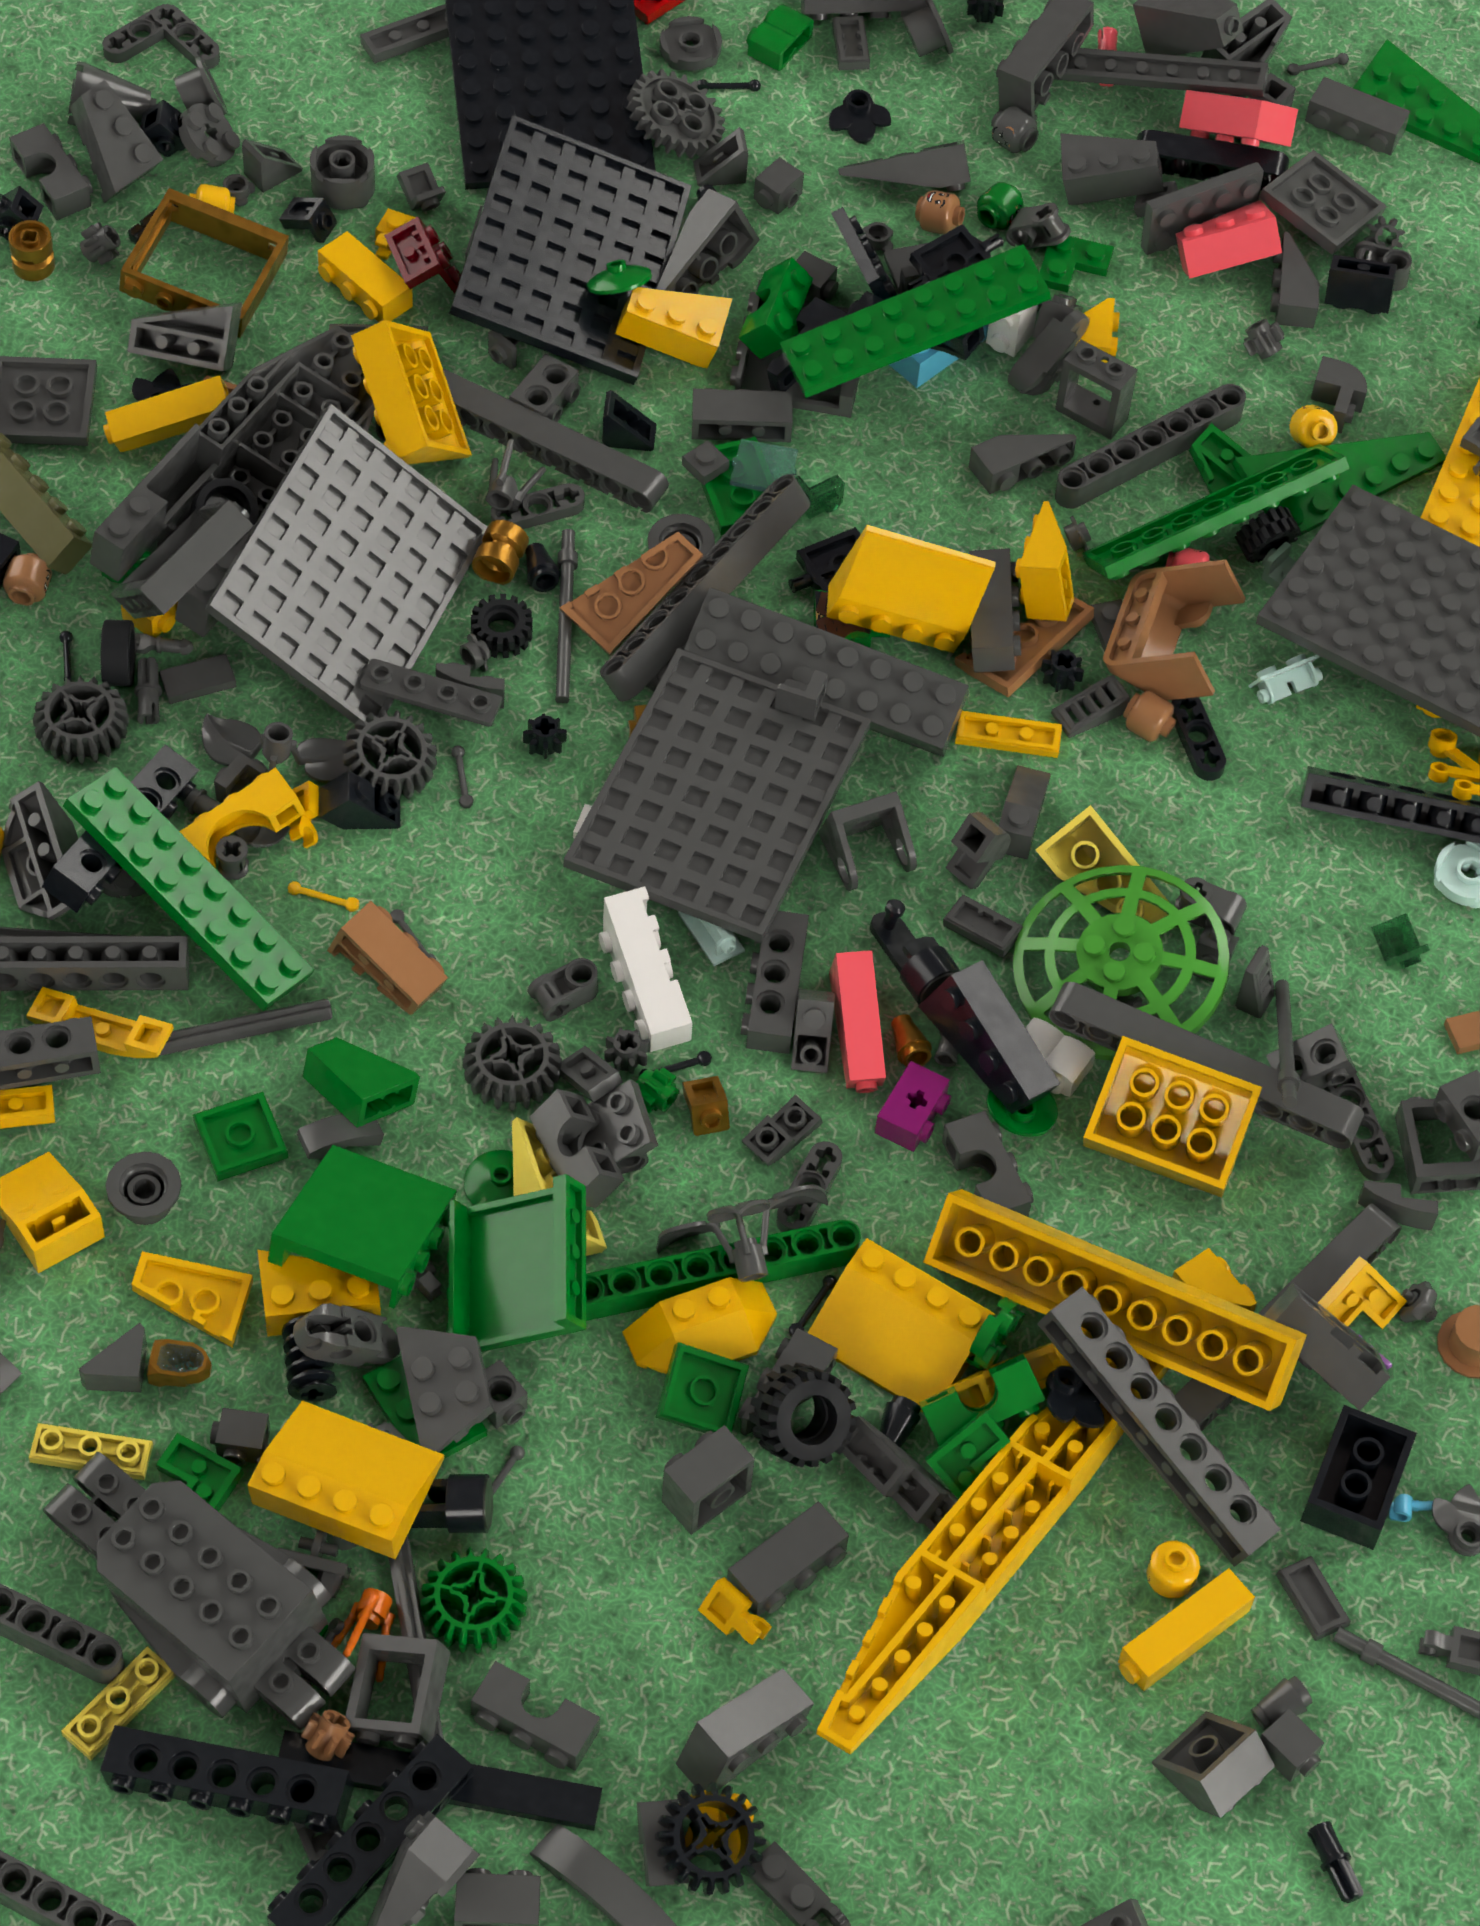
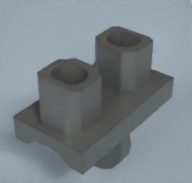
(330, 1572)

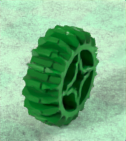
(457, 1595)

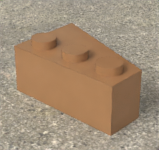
(389, 958)

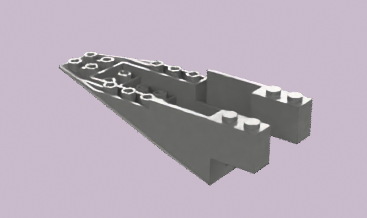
(245, 439)

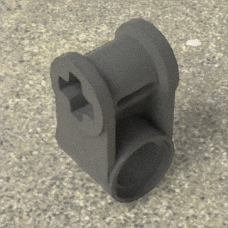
(1037, 227)
(1387, 255)
(1226, 904)
(560, 993)

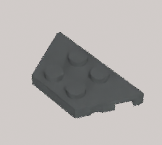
(444, 1384)

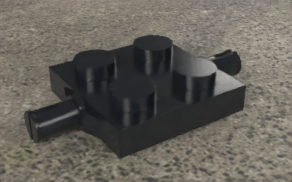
(950, 253)
(823, 560)

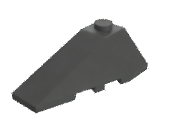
(931, 167)
(425, 1864)

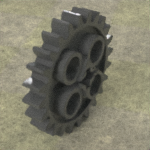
(675, 113)

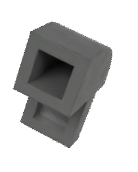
(1340, 386)
(979, 846)

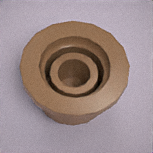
(1460, 1342)

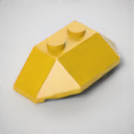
(718, 1318)

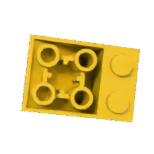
(1045, 570)
(48, 1212)

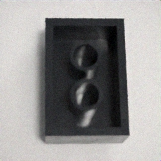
(1358, 1477)

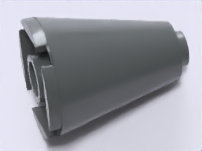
(134, 97)

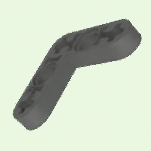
(158, 31)

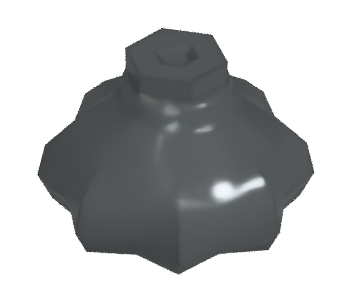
(1419, 1303)

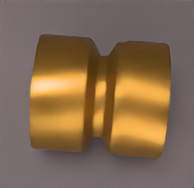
(31, 250)
(500, 552)

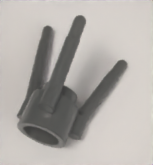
(503, 488)

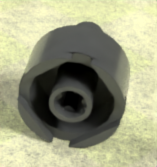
(343, 172)

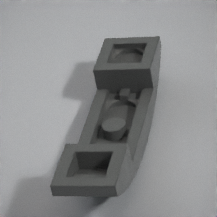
(598, 1880)

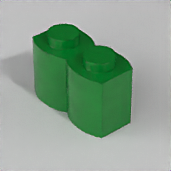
(779, 36)

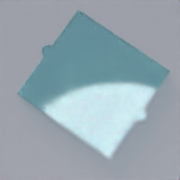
(761, 464)

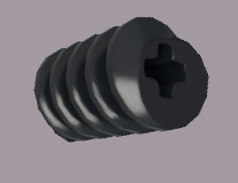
(307, 1378)

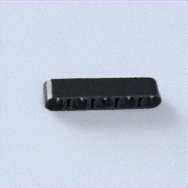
(1209, 158)

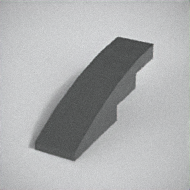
(897, 1474)

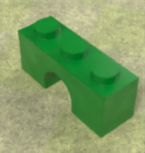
(784, 293)
(1014, 1393)

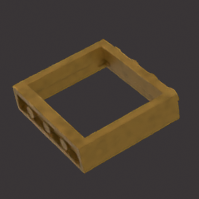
(215, 224)

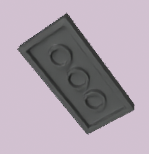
(1198, 204)

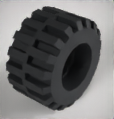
(830, 1418)

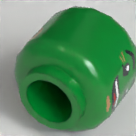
(999, 205)

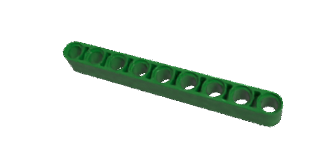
(713, 1263)

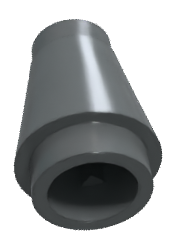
(1285, 1695)

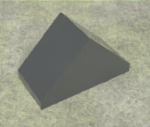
(724, 162)
(267, 164)
(119, 1365)

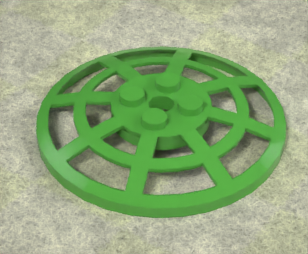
(1126, 932)

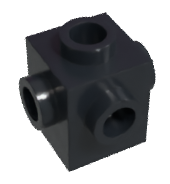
(161, 128)
(17, 207)

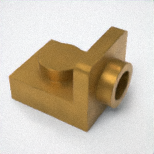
(707, 1105)

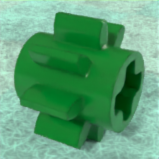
(658, 1089)

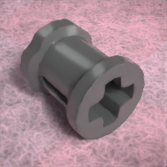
(230, 859)

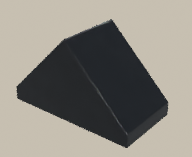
(626, 426)

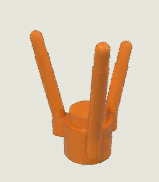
(369, 1614)

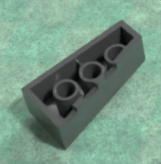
(1043, 54)

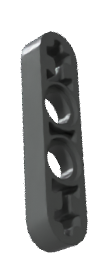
(1361, 1147)

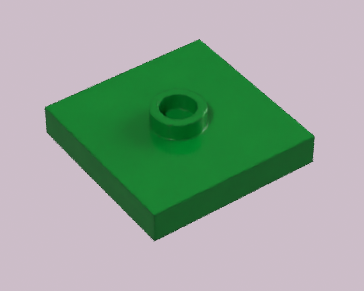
(240, 1136)
(701, 1390)

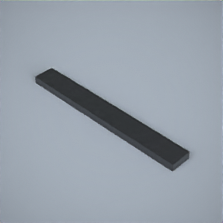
(487, 1790)

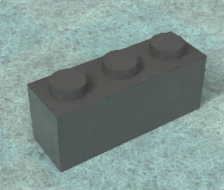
(1357, 116)
(742, 415)
(789, 1559)

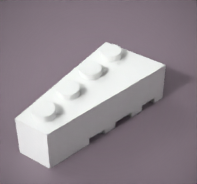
(644, 970)

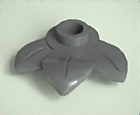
(1459, 1518)

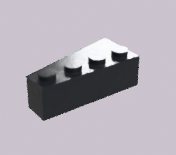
(990, 1037)

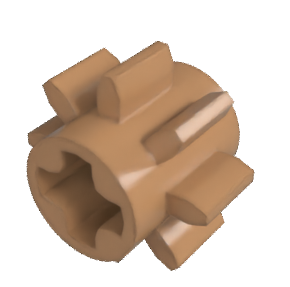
(327, 1735)

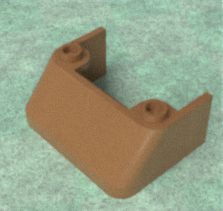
(1151, 620)

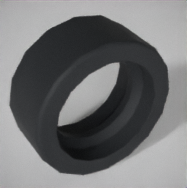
(230, 487)
(118, 652)

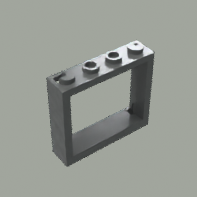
(182, 559)

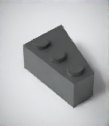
(1260, 37)
(113, 140)
(1108, 168)
(189, 336)

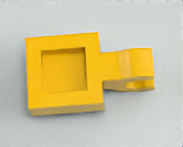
(389, 222)
(302, 827)
(729, 1612)

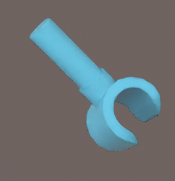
(1403, 1505)

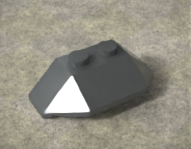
(33, 843)

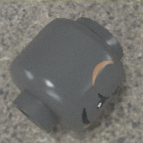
(1014, 129)

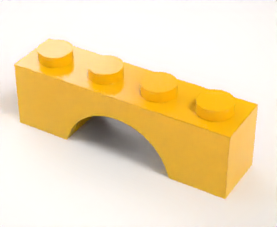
(263, 803)

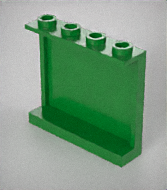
(365, 1221)
(519, 1266)

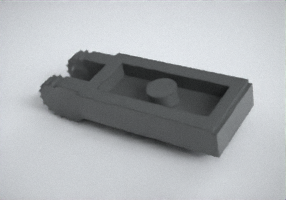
(793, 1889)

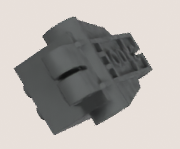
(204, 1594)

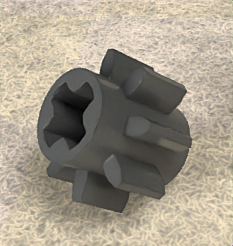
(1377, 230)
(100, 243)
(1263, 338)
(626, 1050)

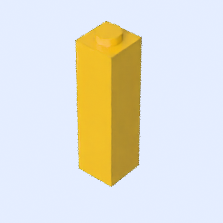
(163, 414)
(1185, 1630)

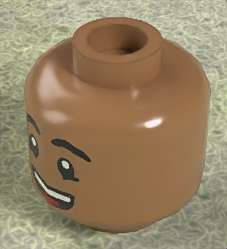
(939, 212)
(27, 579)

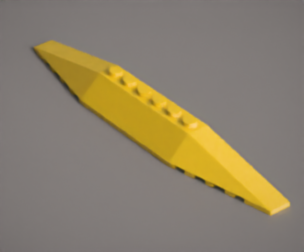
(967, 1564)

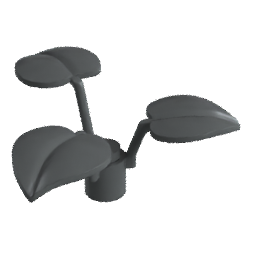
(227, 738)
(747, 1254)

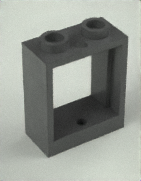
(1085, 405)
(1432, 1176)
(405, 1650)

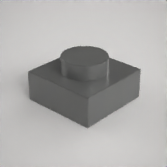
(705, 462)

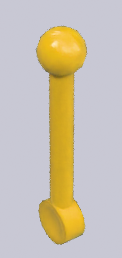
(350, 904)

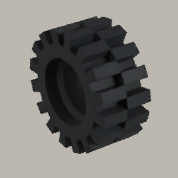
(1267, 532)
(503, 610)

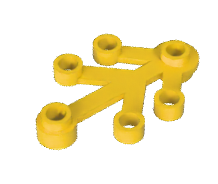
(1443, 745)

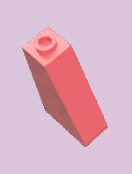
(858, 1020)

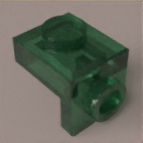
(824, 495)
(1398, 942)

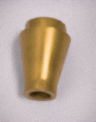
(910, 1041)

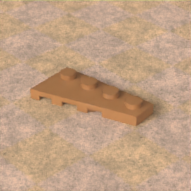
(627, 597)
(1037, 642)

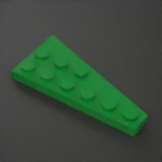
(1434, 109)
(1373, 466)

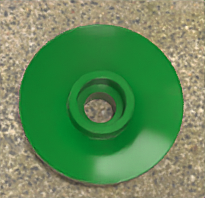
(619, 278)
(1027, 1122)
(480, 1181)

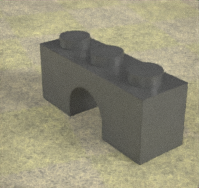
(41, 152)
(561, 1128)
(978, 1143)
(560, 1737)

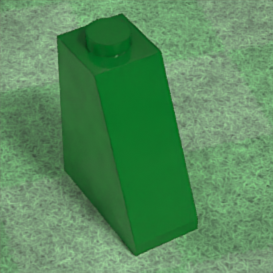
(358, 1081)

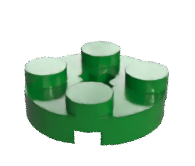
(989, 1340)

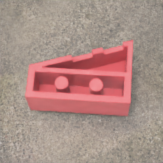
(1237, 118)

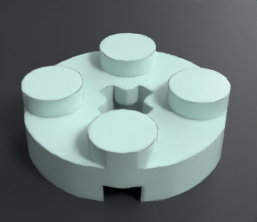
(1450, 878)

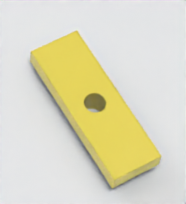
(67, 1447)
(136, 1684)

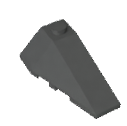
(710, 240)

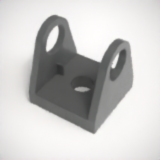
(861, 817)

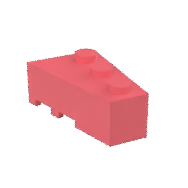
(1229, 240)

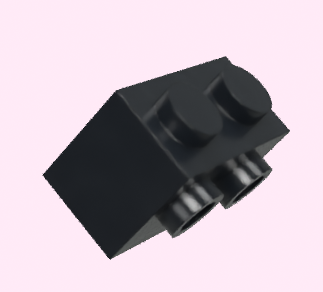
(1360, 284)

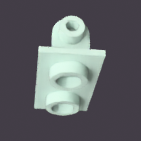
(1273, 682)
(715, 941)

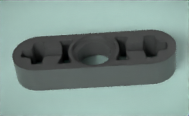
(545, 497)
(808, 1173)

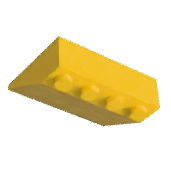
(410, 393)
(909, 588)
(1172, 1116)
(898, 1324)
(344, 1478)

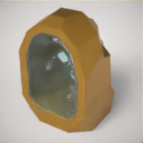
(177, 1363)

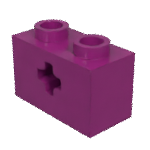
(899, 1118)

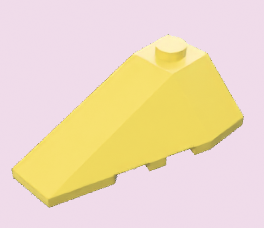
(1091, 844)
(534, 1173)

